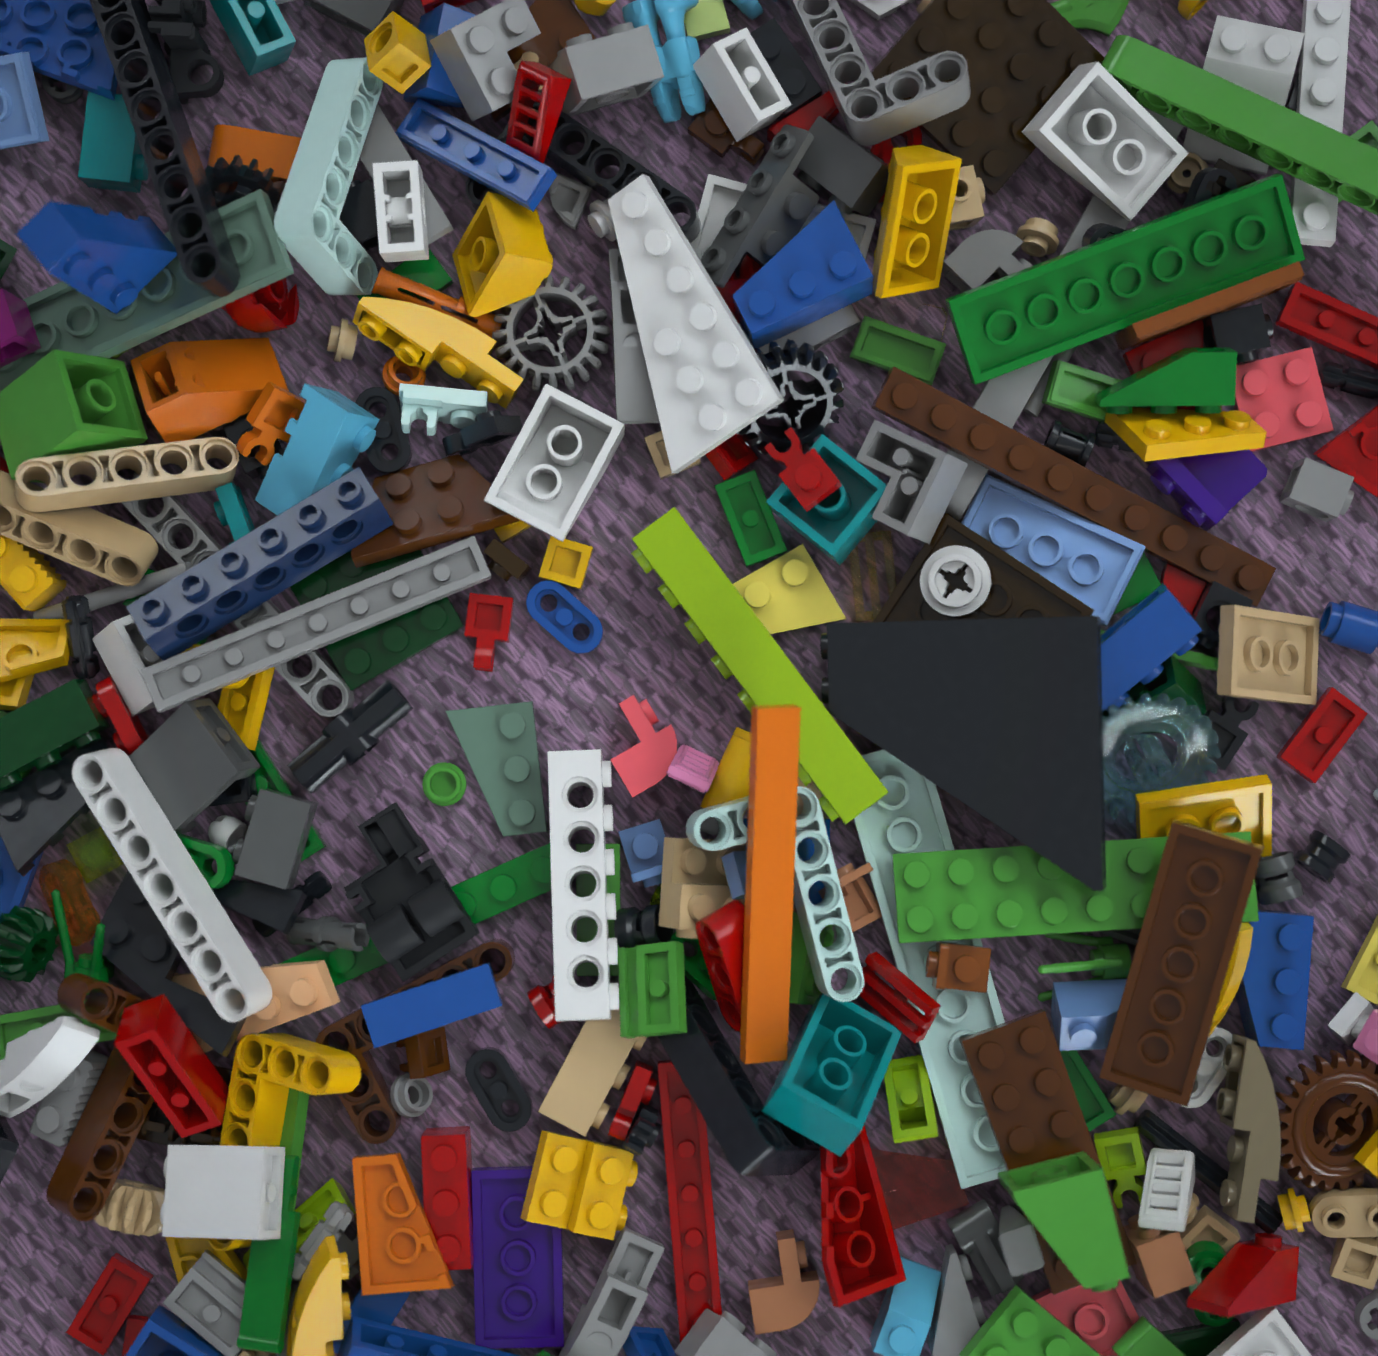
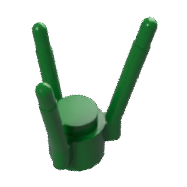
(90, 964)

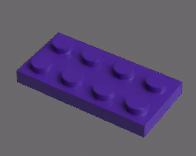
(514, 1265)

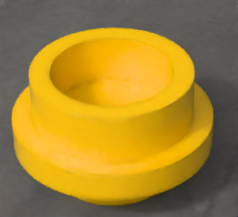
(1293, 1210)

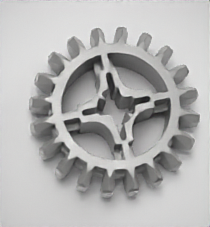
(531, 341)

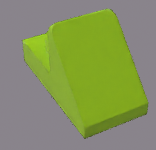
(910, 1100)

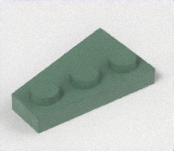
(506, 763)

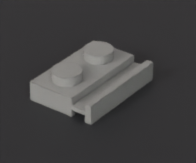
(210, 1302)

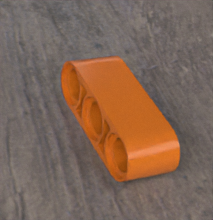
(268, 148)

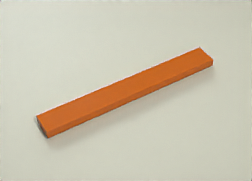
(769, 883)

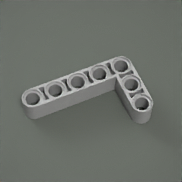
(883, 96)

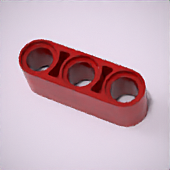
(722, 947)

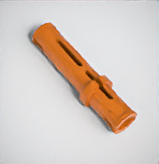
(389, 282)

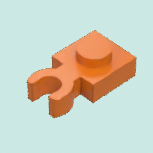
(269, 420)

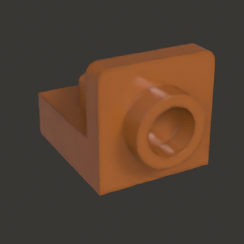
(959, 967)

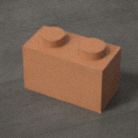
(1159, 1258)

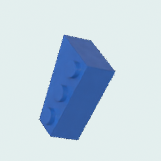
(98, 253)
(804, 280)
(1277, 980)

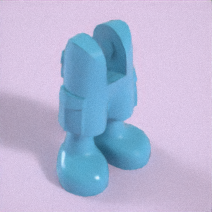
(675, 56)

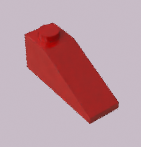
(1249, 1278)

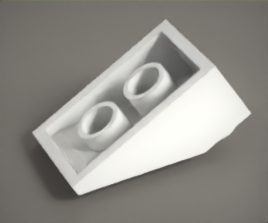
(1255, 59)
(1105, 139)
(555, 462)

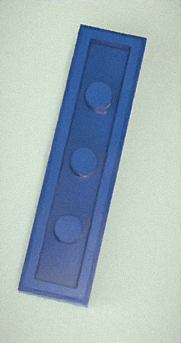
(476, 154)

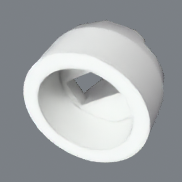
(226, 831)

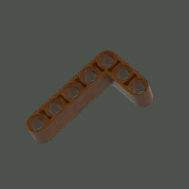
(355, 1029)
(98, 1125)

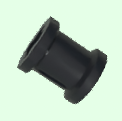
(1070, 443)

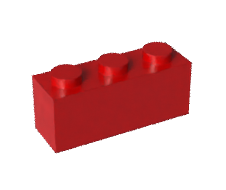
(172, 1066)
(449, 1192)

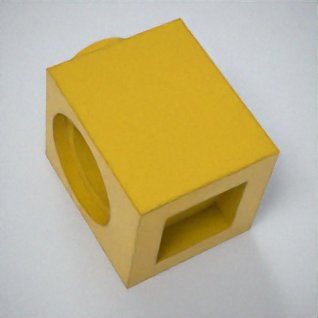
(397, 52)

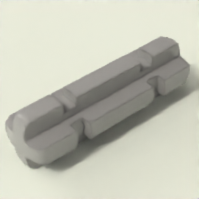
(337, 1217)

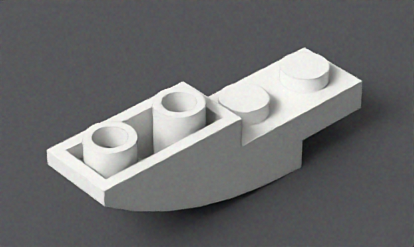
(42, 1061)

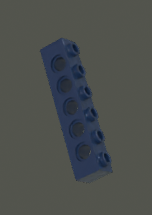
(260, 565)

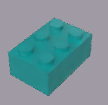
(832, 1073)

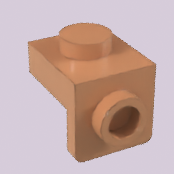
(858, 898)

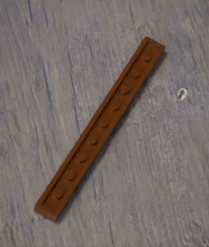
(1069, 484)

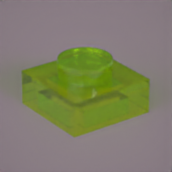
(94, 855)

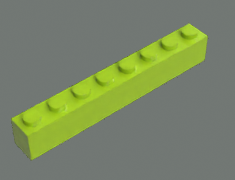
(755, 661)

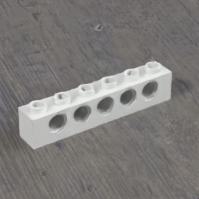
(565, 773)

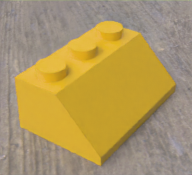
(914, 220)

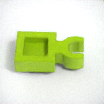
(1122, 1160)

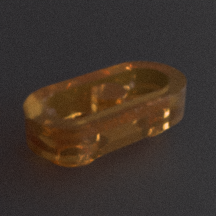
(78, 908)

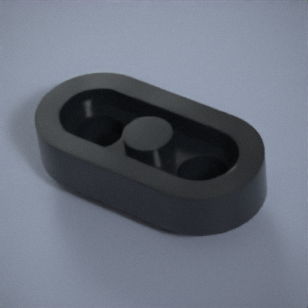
(387, 431)
(497, 1089)

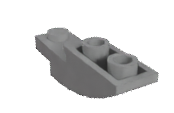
(631, 379)
(616, 1298)

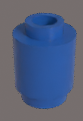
(1350, 626)

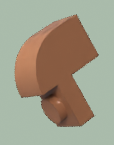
(785, 1299)

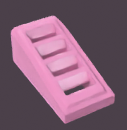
(693, 768)

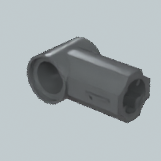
(979, 1237)

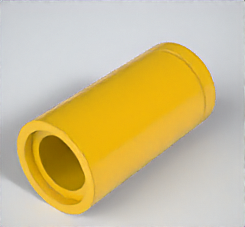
(732, 773)

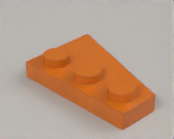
(393, 1231)

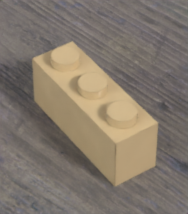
(589, 1073)

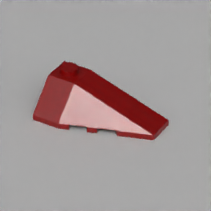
(855, 1226)

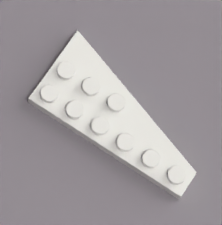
(694, 350)

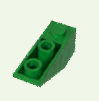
(1186, 378)

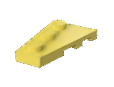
(789, 594)

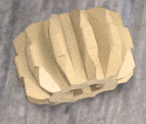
(133, 1208)

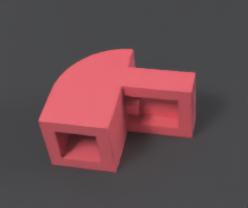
(650, 758)

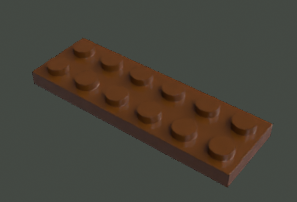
(1181, 962)
(1032, 1110)

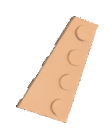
(296, 992)

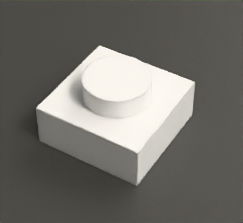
(1351, 1019)

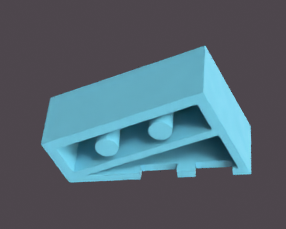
(320, 448)

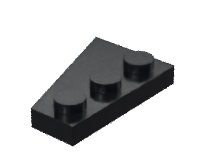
(41, 809)

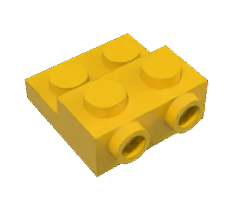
(579, 1185)

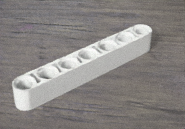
(154, 860)

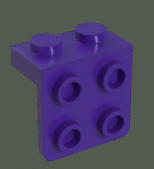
(1208, 483)

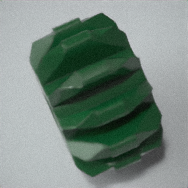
(26, 943)

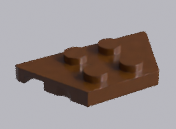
(429, 508)

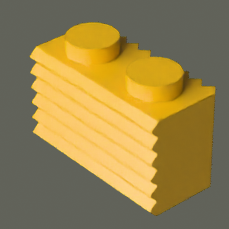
(27, 575)

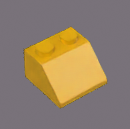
(501, 255)

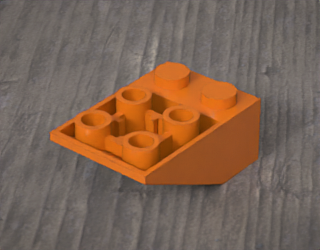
(204, 383)

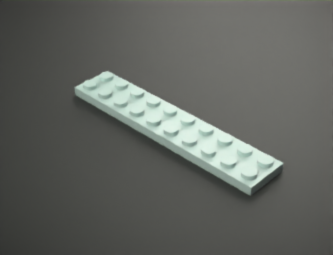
(914, 822)

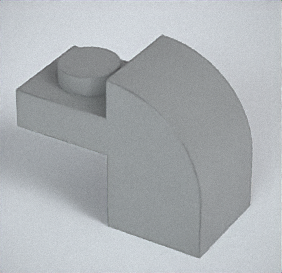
(982, 257)

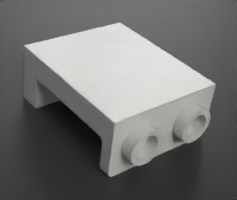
(223, 1192)

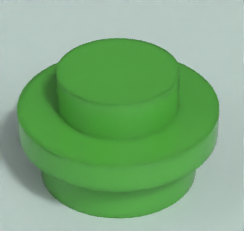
(444, 784)

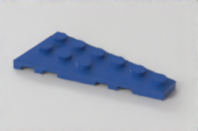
(60, 41)

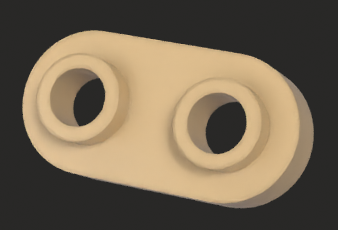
(1357, 1212)

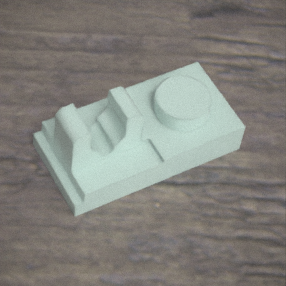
(440, 404)

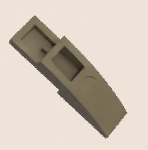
(1252, 1110)

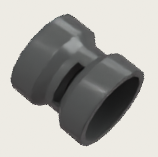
(1279, 887)

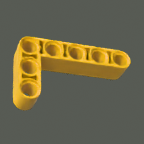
(259, 1090)

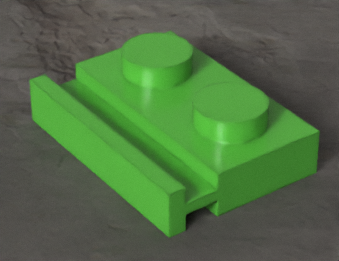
(652, 990)

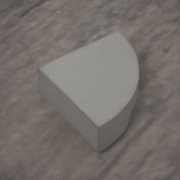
(569, 199)

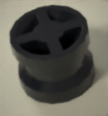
(1322, 856)

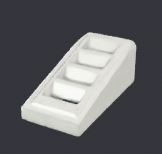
(1167, 1185)

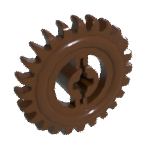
(1338, 1121)

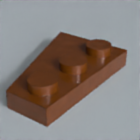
(557, 23)

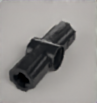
(350, 736)

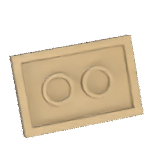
(1267, 655)

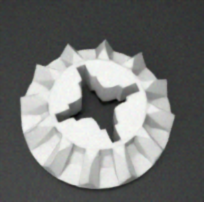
(952, 560)

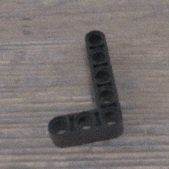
(590, 161)
(729, 1102)

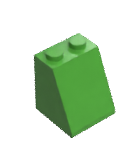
(68, 408)
(1074, 1214)

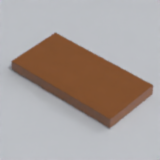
(1208, 305)

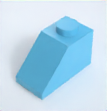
(906, 1312)

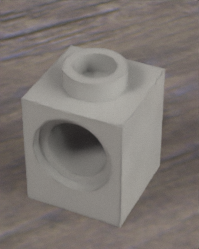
(1318, 490)

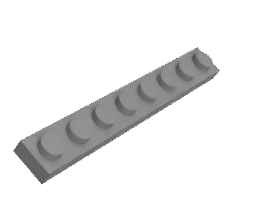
(315, 624)

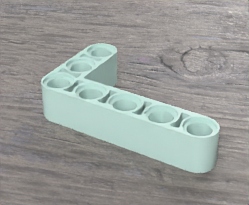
(321, 179)
(819, 867)

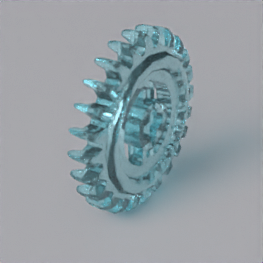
(1182, 723)

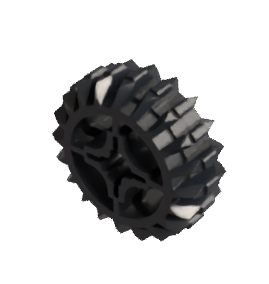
(817, 395)

